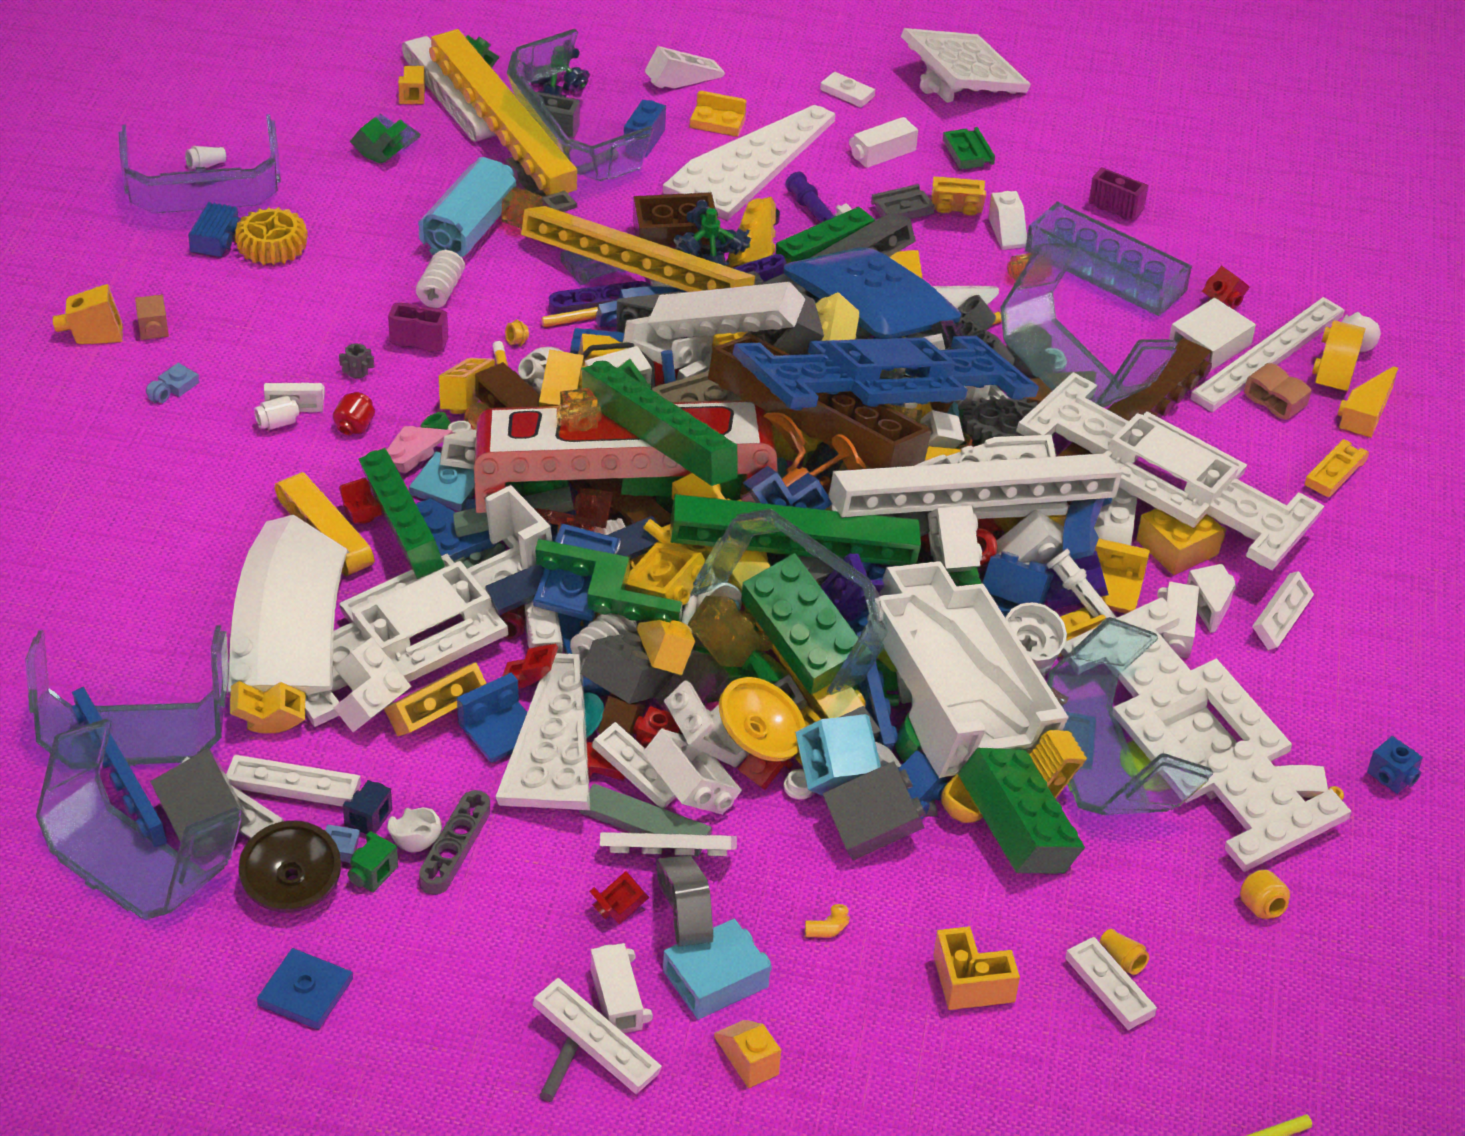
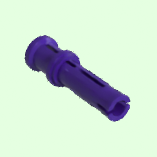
(808, 196)

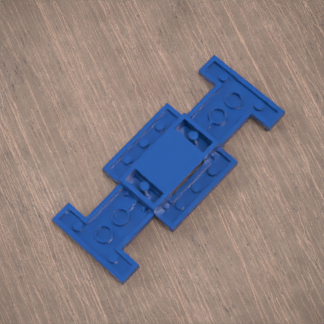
(857, 367)

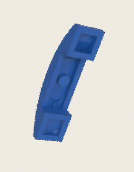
(1079, 525)

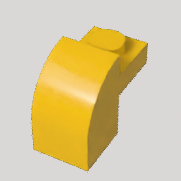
(268, 711)

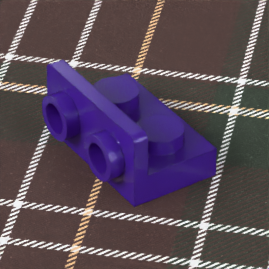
(845, 595)
(1061, 597)

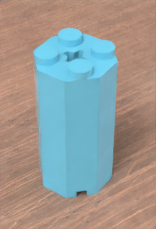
(467, 207)

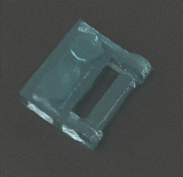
(585, 268)

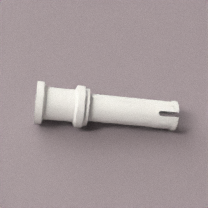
(1074, 579)

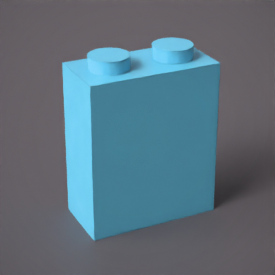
(717, 972)

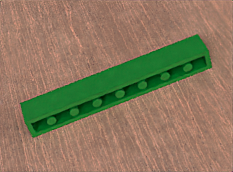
(662, 424)
(871, 536)

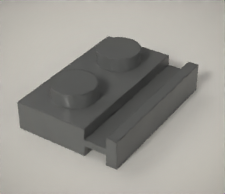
(903, 201)

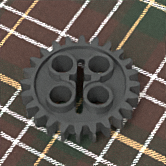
(995, 417)

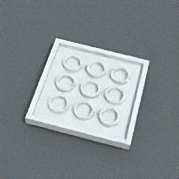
(965, 61)

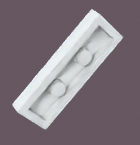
(1283, 610)
(627, 757)
(1111, 983)

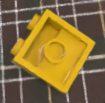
(666, 572)

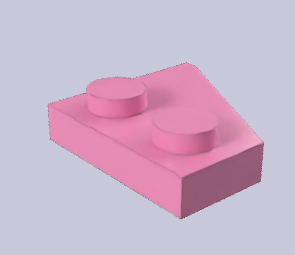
(414, 446)

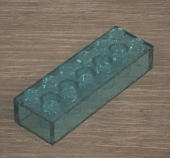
(1113, 259)

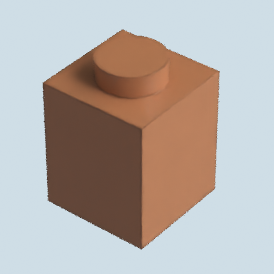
(151, 317)

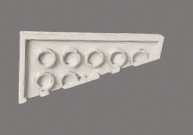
(551, 750)

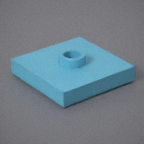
(444, 484)

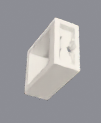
(690, 773)

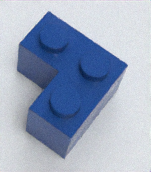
(769, 488)

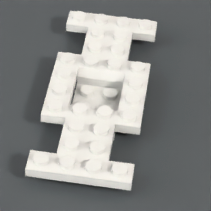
(1210, 474)
(411, 605)
(1173, 719)

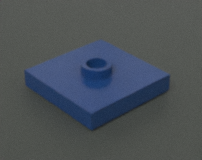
(305, 988)

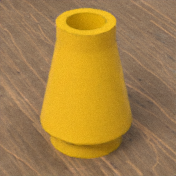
(1125, 951)

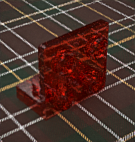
(591, 510)

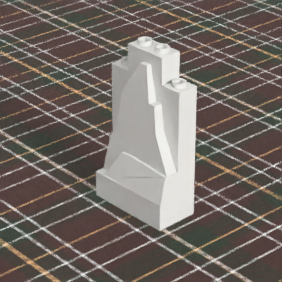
(963, 668)

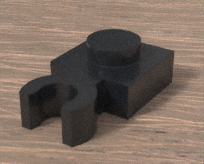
(948, 330)

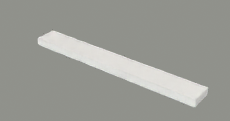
(1271, 350)

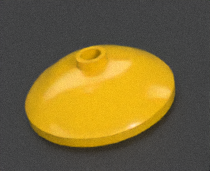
(761, 718)

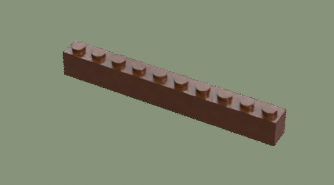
(1177, 378)
(504, 388)

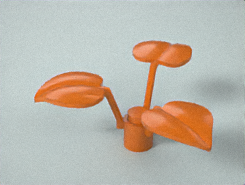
(796, 441)

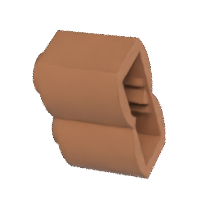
(1277, 391)

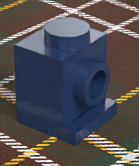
(368, 807)

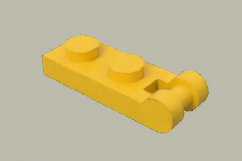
(1336, 468)

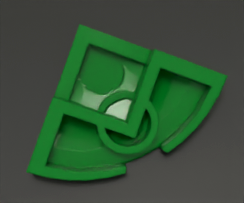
(765, 666)

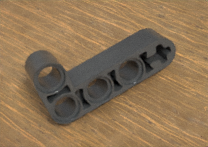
(977, 320)
(689, 897)

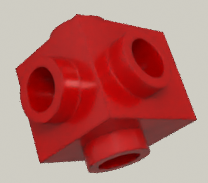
(1226, 288)
(653, 721)

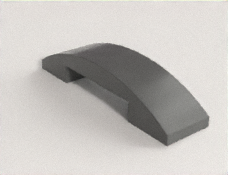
(560, 201)

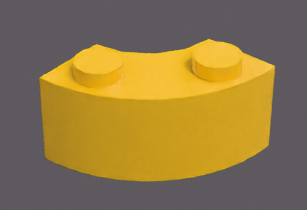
(1339, 356)

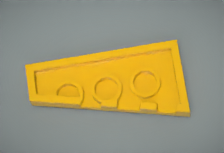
(759, 219)

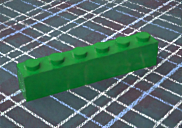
(401, 513)

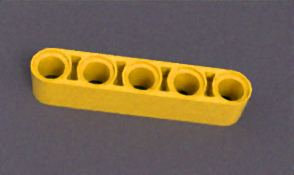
(309, 504)

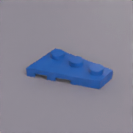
(441, 524)

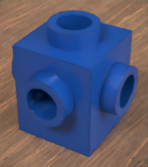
(1395, 765)

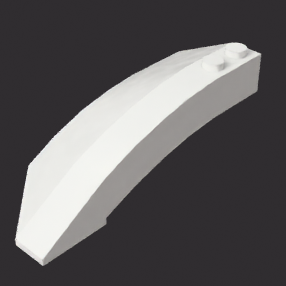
(286, 609)

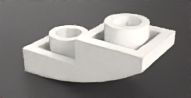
(1305, 779)

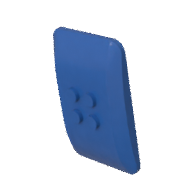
(887, 294)

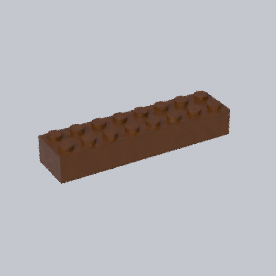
(878, 433)

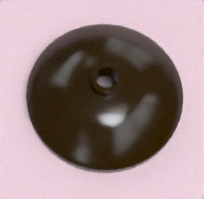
(285, 851)

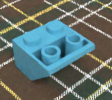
(837, 751)

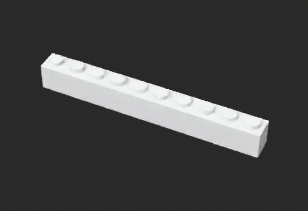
(974, 484)

